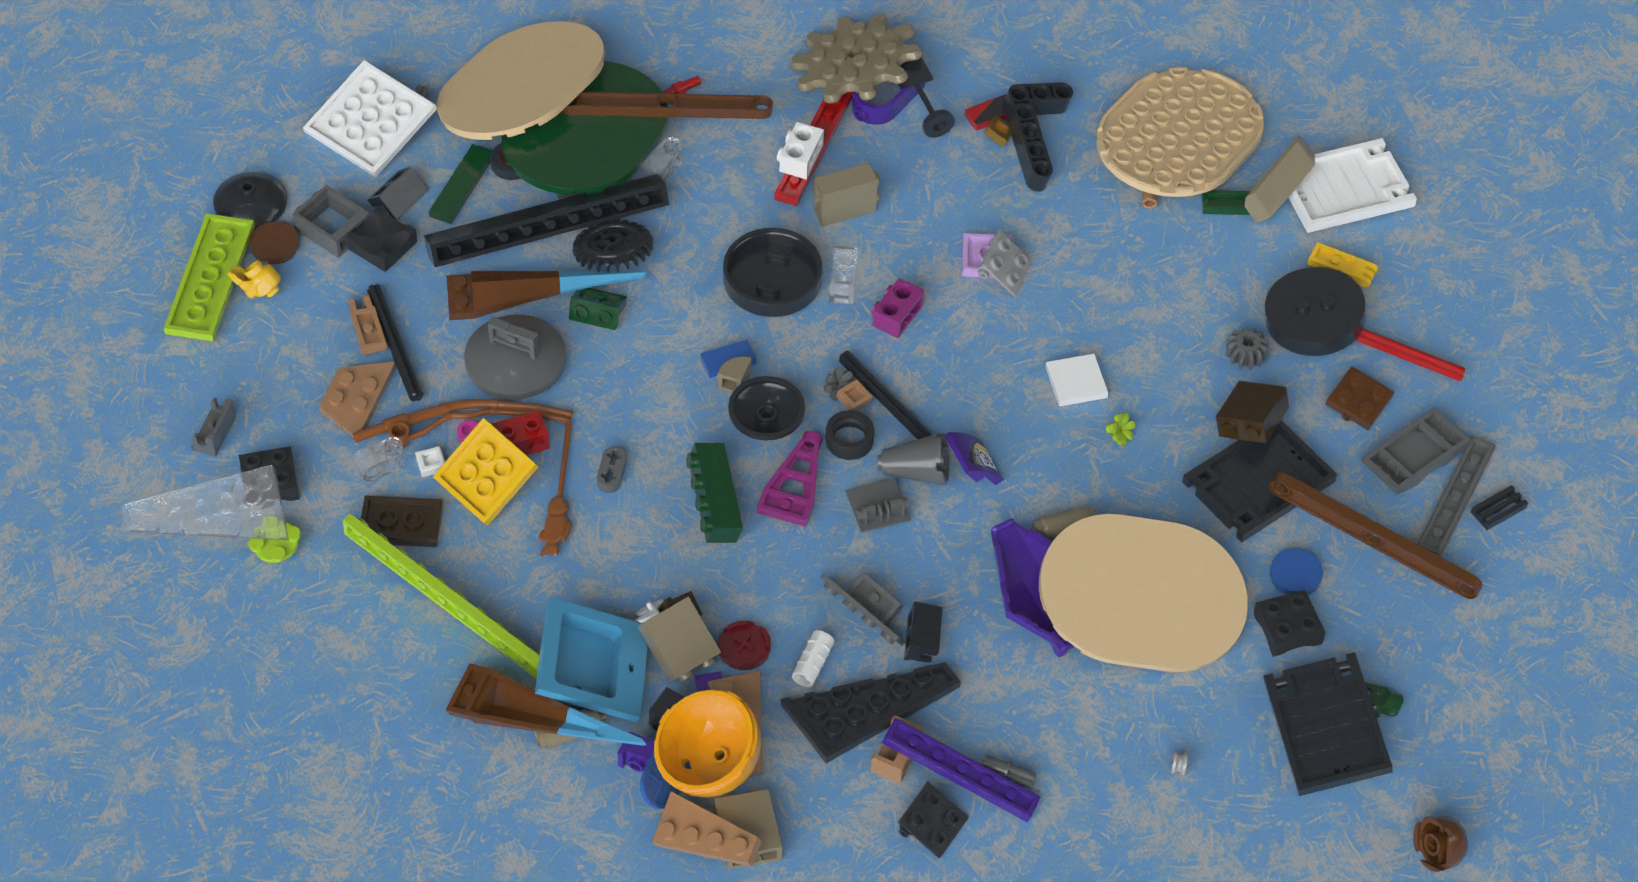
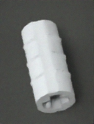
(813, 658)

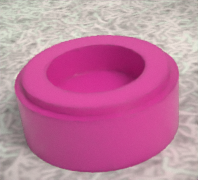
(465, 429)

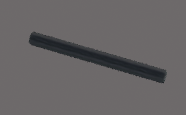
(395, 343)
(884, 396)

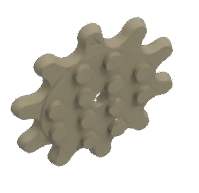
(840, 68)

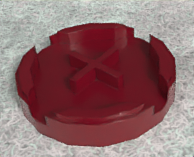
(744, 645)

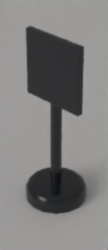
(938, 121)

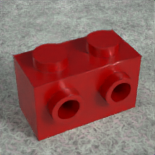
(525, 432)

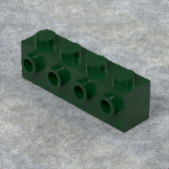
(714, 493)

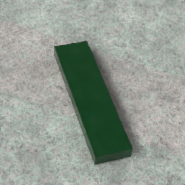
(461, 184)

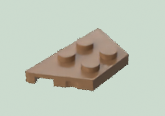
(356, 394)

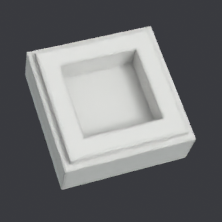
(429, 461)

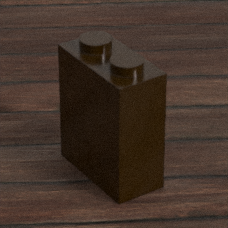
(1252, 411)

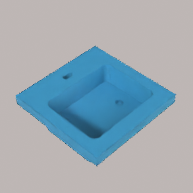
(589, 660)

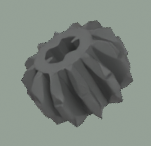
(1247, 348)

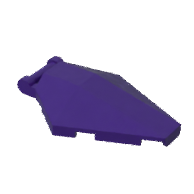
(1018, 564)

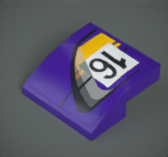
(973, 457)

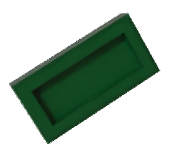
(1224, 202)

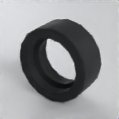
(844, 450)

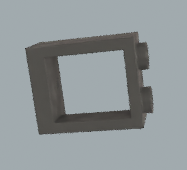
(318, 203)

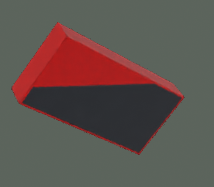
(982, 114)

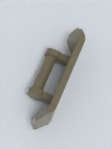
(1280, 180)

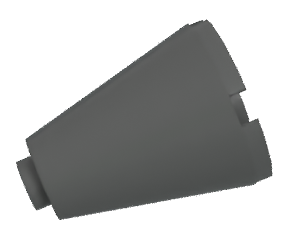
(918, 460)

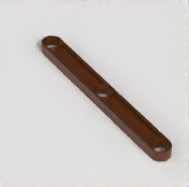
(682, 105)
(1388, 543)

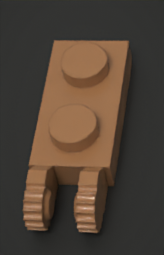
(367, 327)

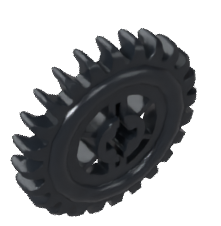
(612, 244)

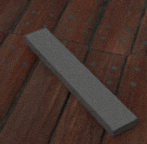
(1456, 495)

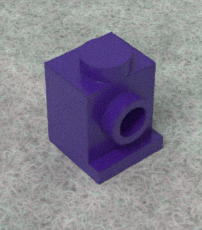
(635, 755)

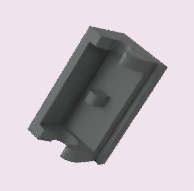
(214, 428)

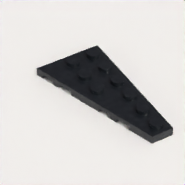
(860, 710)

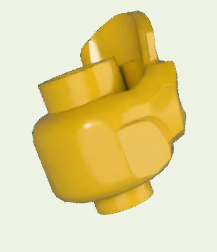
(256, 279)

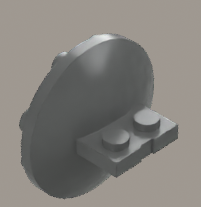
(515, 356)

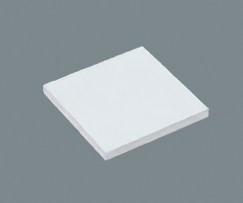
(370, 118)

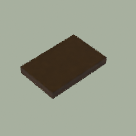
(404, 519)

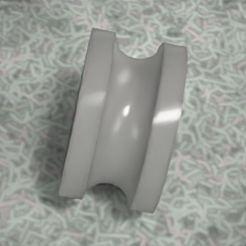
(1179, 762)

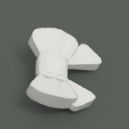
(649, 611)

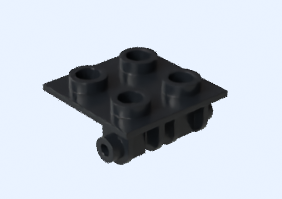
(932, 820)

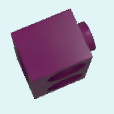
(897, 307)

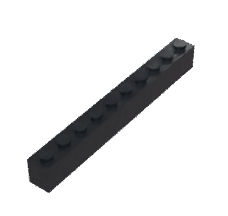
(545, 220)

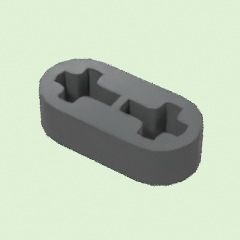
(616, 470)

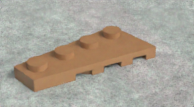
(748, 688)
(702, 833)

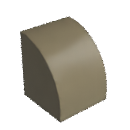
(734, 373)

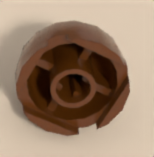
(1440, 842)

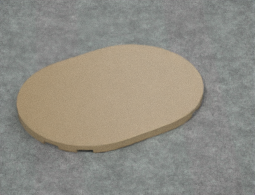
(521, 80)
(1180, 132)
(1143, 592)

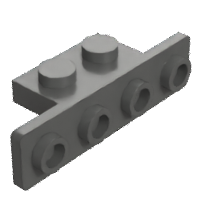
(872, 600)

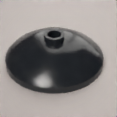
(251, 197)
(770, 399)

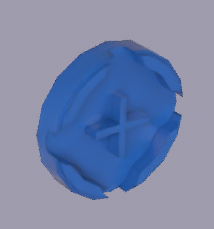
(1296, 571)

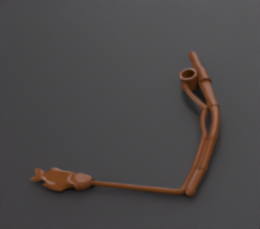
(556, 524)

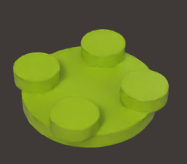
(276, 550)

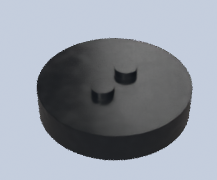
(772, 272)
(1315, 311)

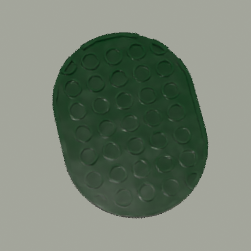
(588, 150)

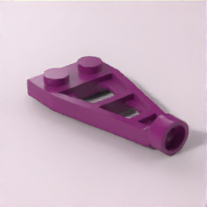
(789, 506)

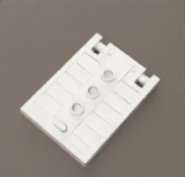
(1351, 187)

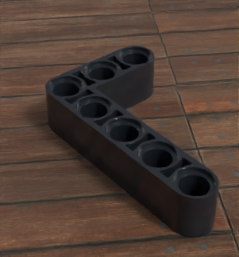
(1020, 109)

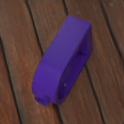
(882, 113)

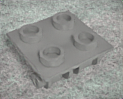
(1004, 263)

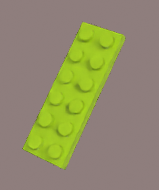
(205, 281)

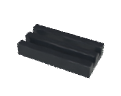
(1513, 498)

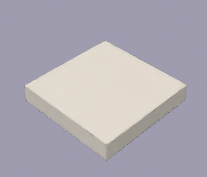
(1076, 380)

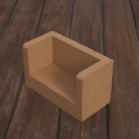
(890, 762)

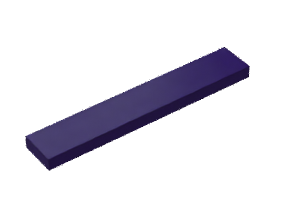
(961, 770)

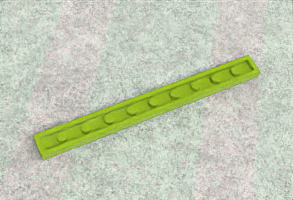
(438, 591)

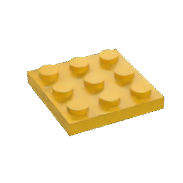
(485, 471)

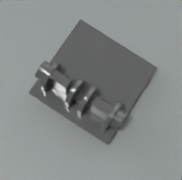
(878, 505)

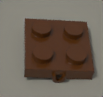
(1359, 398)

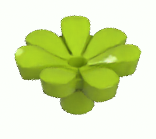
(1121, 428)

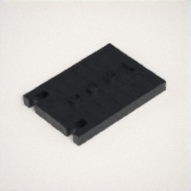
(1241, 479)
(1328, 725)

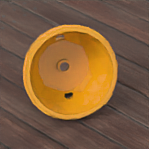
(699, 733)

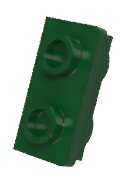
(596, 307)

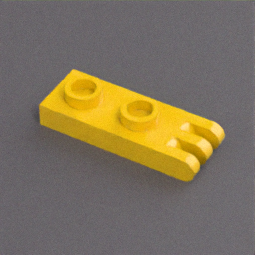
(1356, 268)

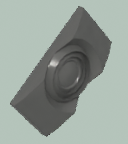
(1416, 451)

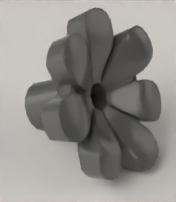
(837, 381)

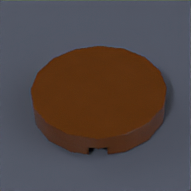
(274, 242)

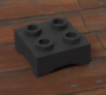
(381, 239)
(282, 461)
(1289, 622)

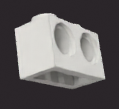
(800, 150)

